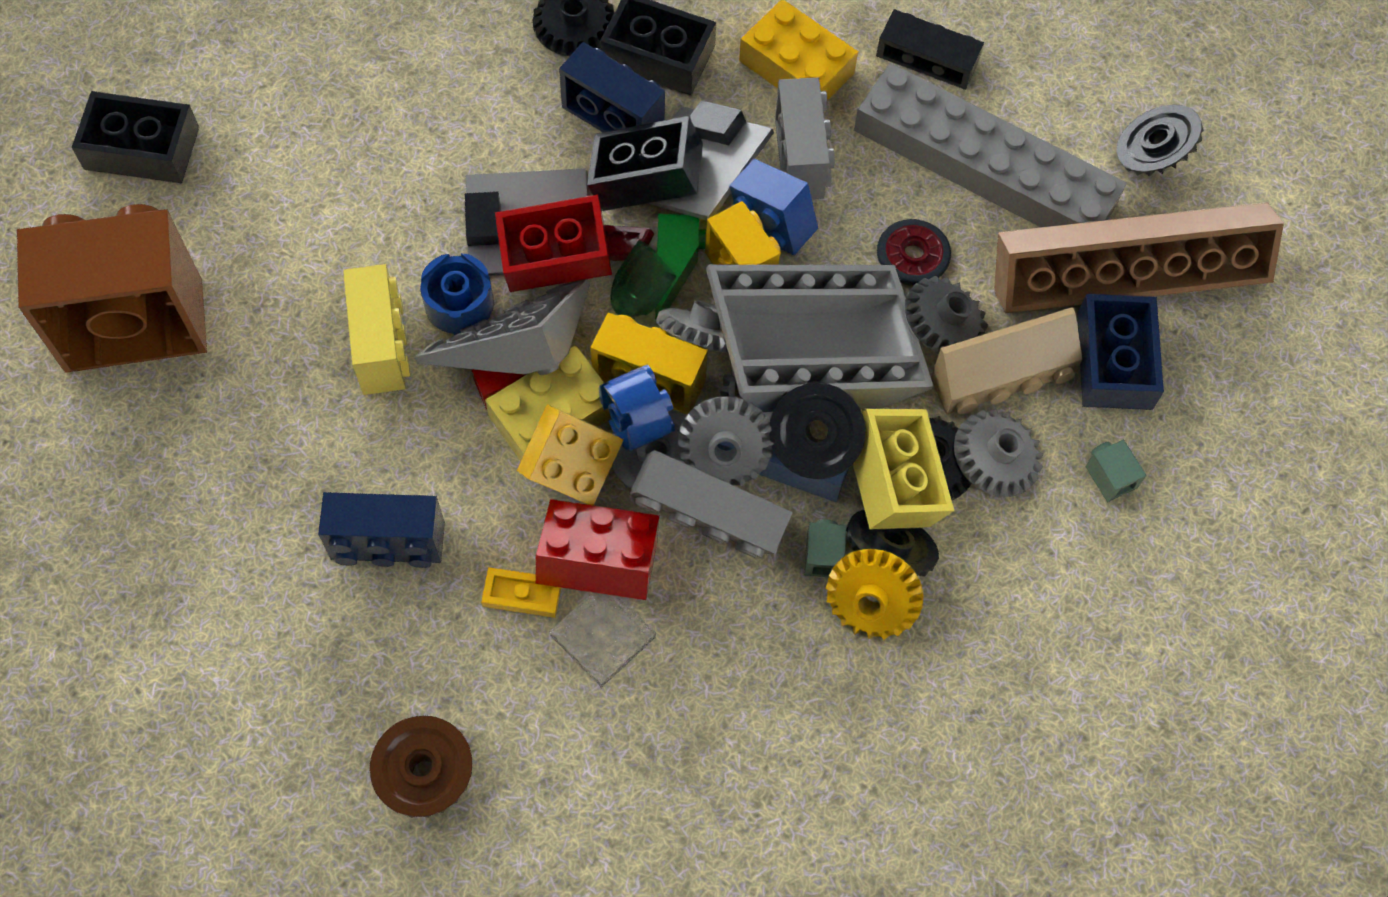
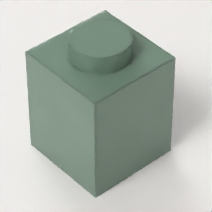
(1115, 469)
(824, 547)

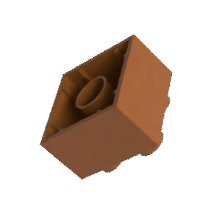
(111, 289)

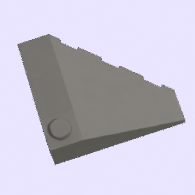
(520, 339)

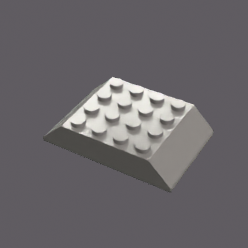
(818, 327)

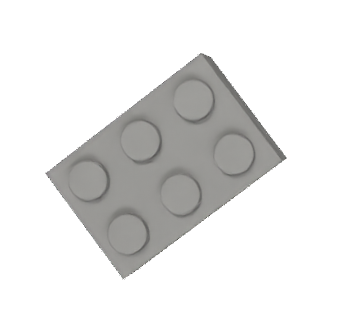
(804, 133)

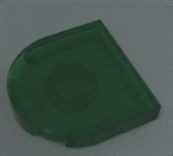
(640, 282)

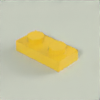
(519, 593)

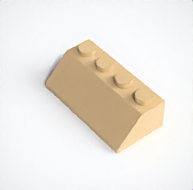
(1008, 362)

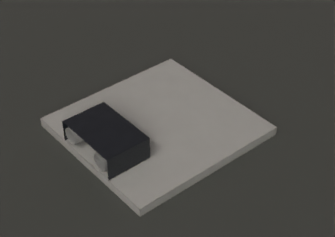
(726, 152)
(510, 191)

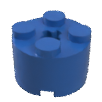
(456, 292)
(637, 408)

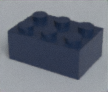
(608, 92)
(1120, 352)
(382, 528)

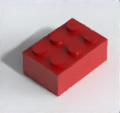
(553, 243)
(597, 549)

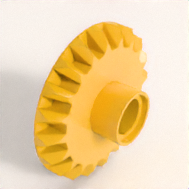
(879, 576)

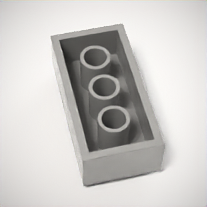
(709, 503)

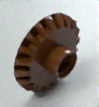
(407, 745)

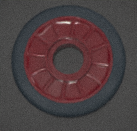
(917, 233)

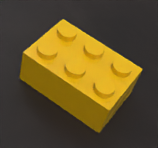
(796, 47)
(677, 364)

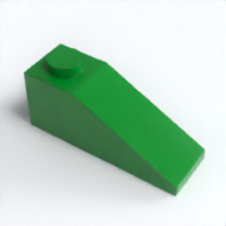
(678, 247)

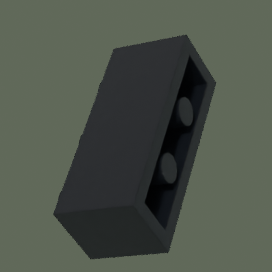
(929, 49)

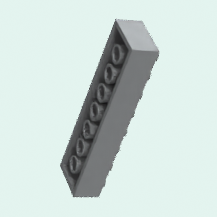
(984, 152)

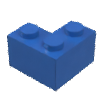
(780, 202)

